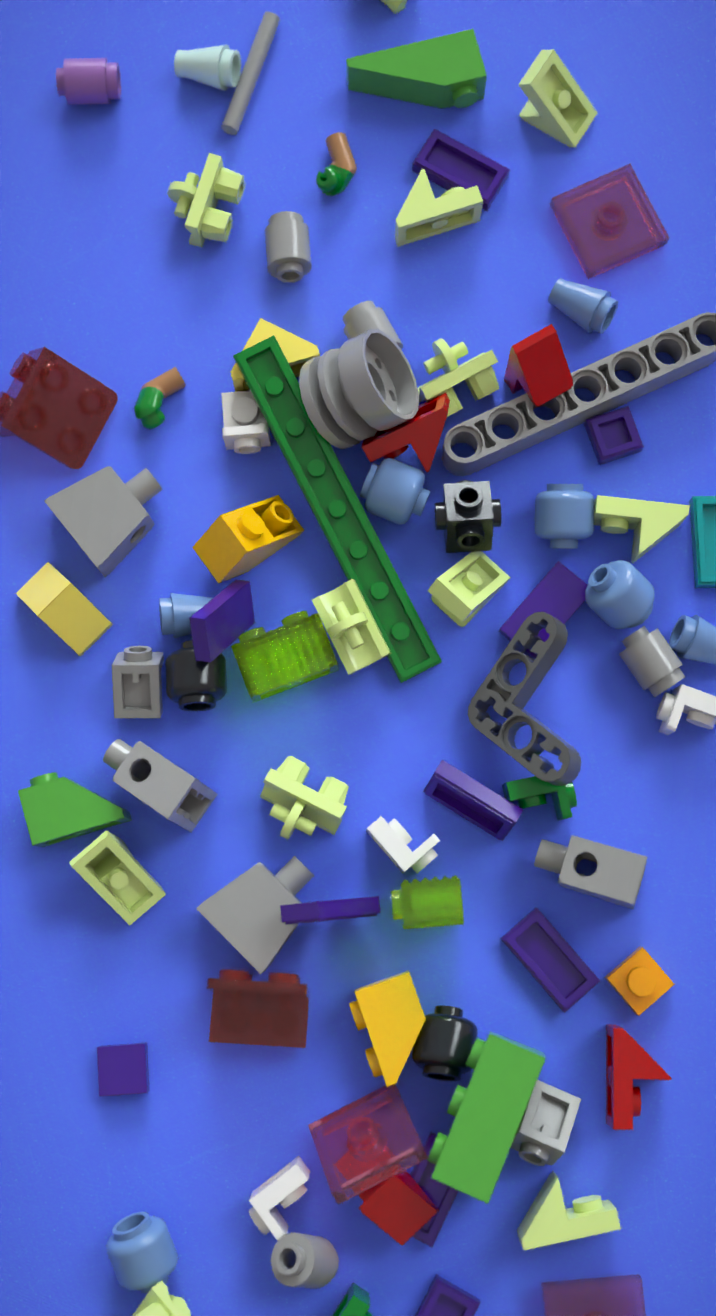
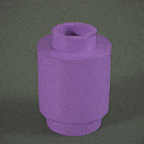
(89, 81)

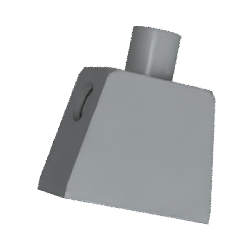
(106, 514)
(159, 783)
(617, 871)
(250, 911)

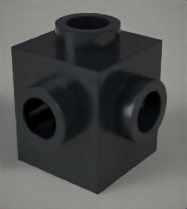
(467, 516)

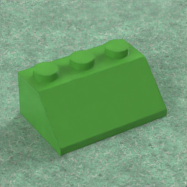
(486, 1115)

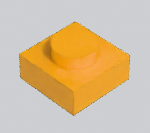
(639, 980)

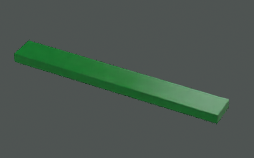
(336, 507)

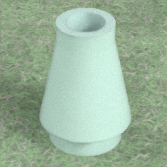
(210, 65)

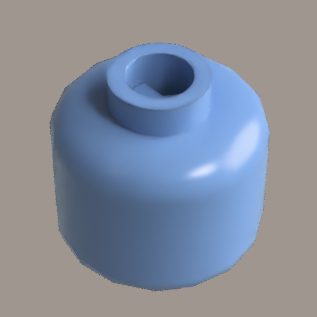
(394, 491)
(564, 515)
(620, 594)
(141, 1251)

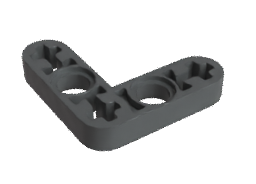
(511, 700)

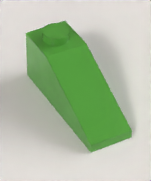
(426, 72)

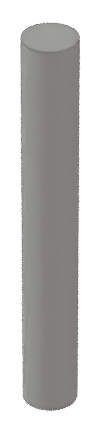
(250, 73)

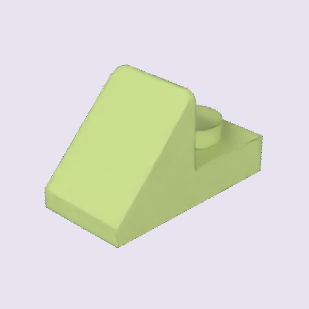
(555, 100)
(428, 216)
(649, 519)
(467, 587)
(118, 877)
(551, 1223)

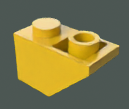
(246, 537)
(393, 1021)

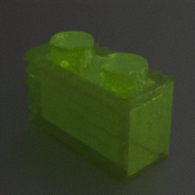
(284, 655)
(428, 902)

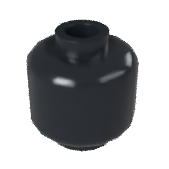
(192, 682)
(444, 1044)

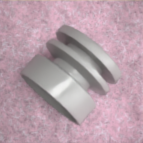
(359, 389)

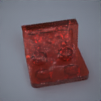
(55, 407)
(259, 1010)

